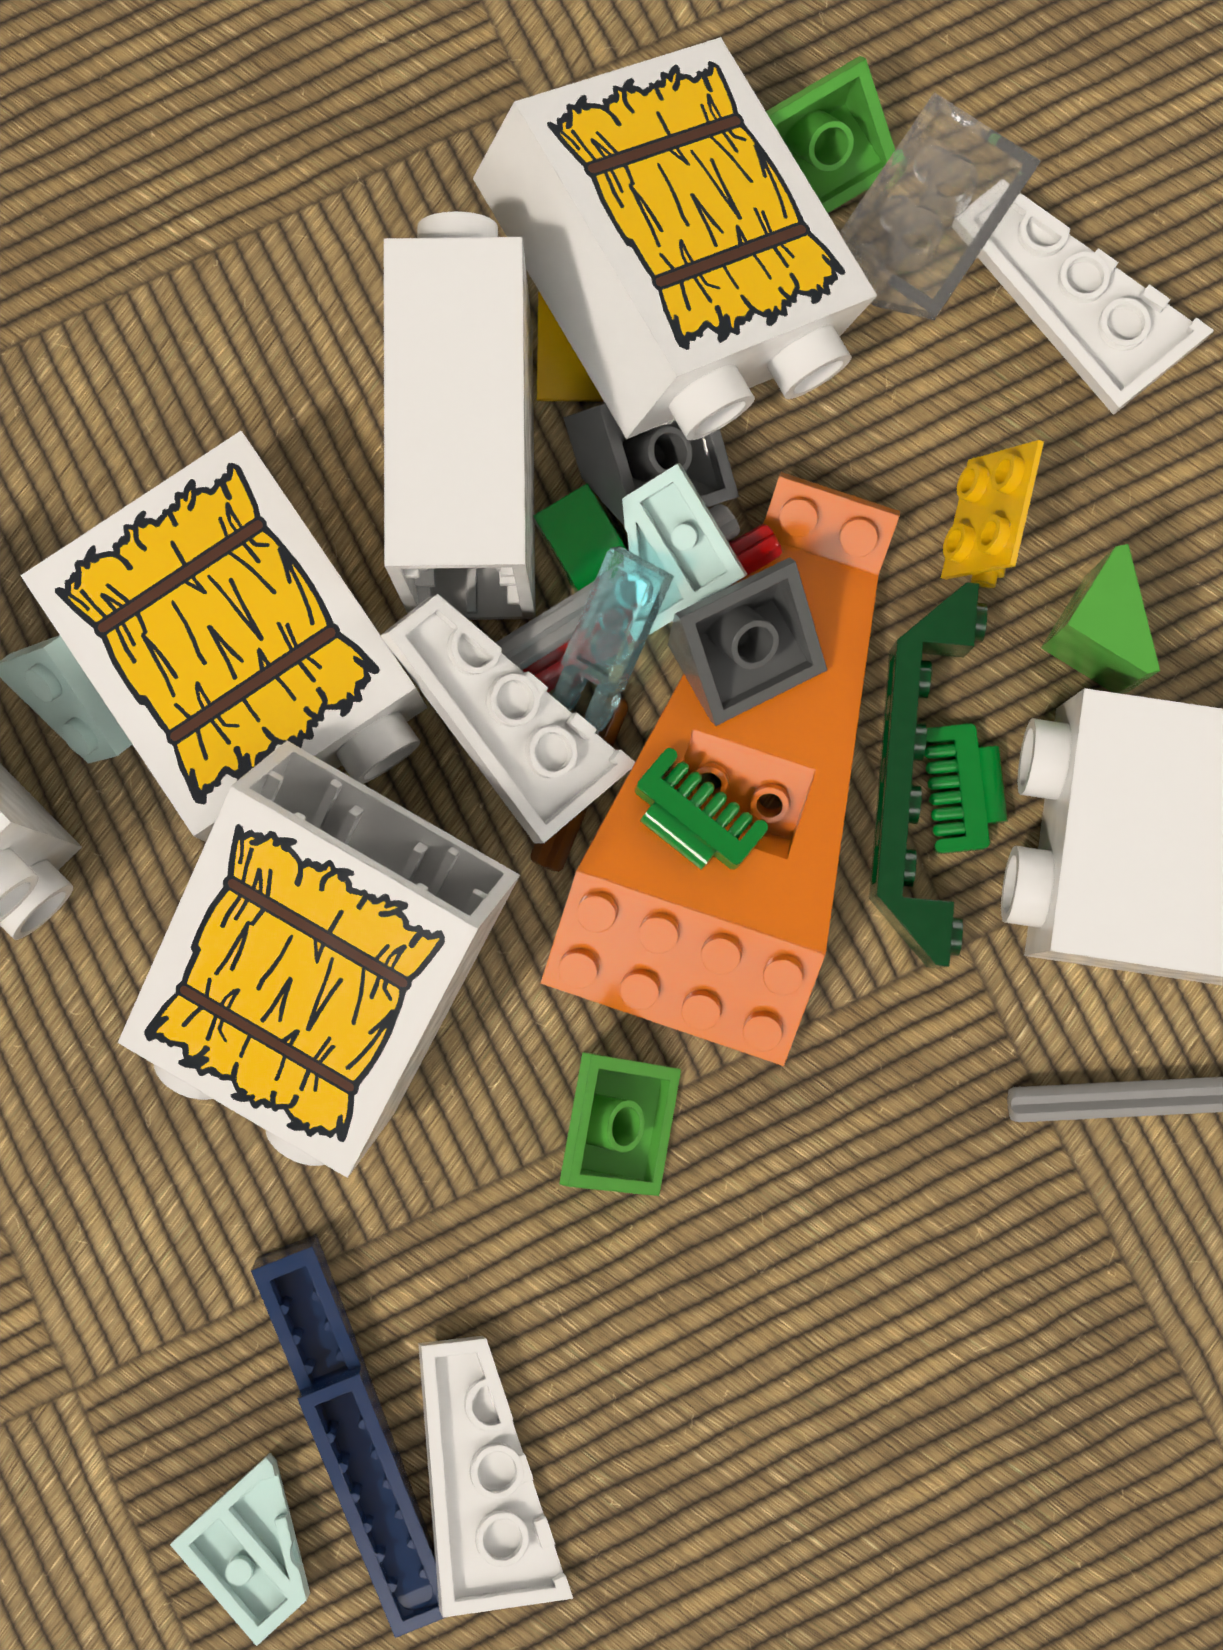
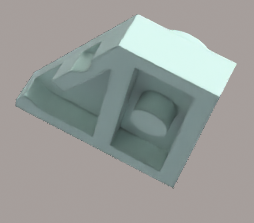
(678, 534)
(64, 698)
(249, 1552)

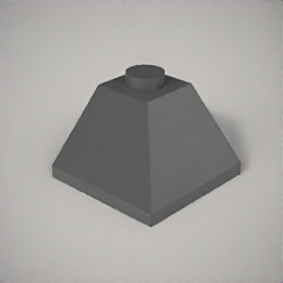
(621, 465)

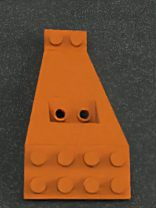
(740, 946)

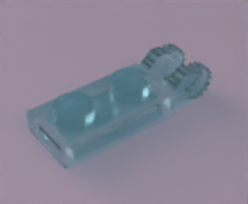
(611, 633)

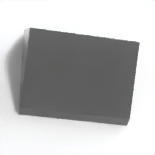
(748, 642)

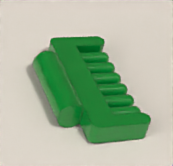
(979, 786)
(688, 827)

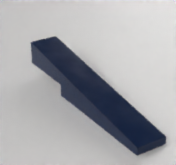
(351, 1431)

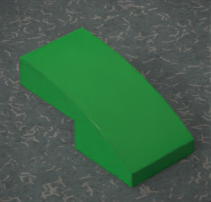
(578, 535)

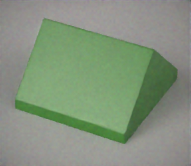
(836, 133)
(1107, 627)
(620, 1125)

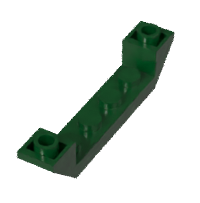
(945, 631)

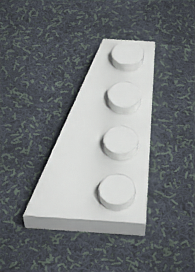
(1086, 307)
(516, 733)
(484, 1506)

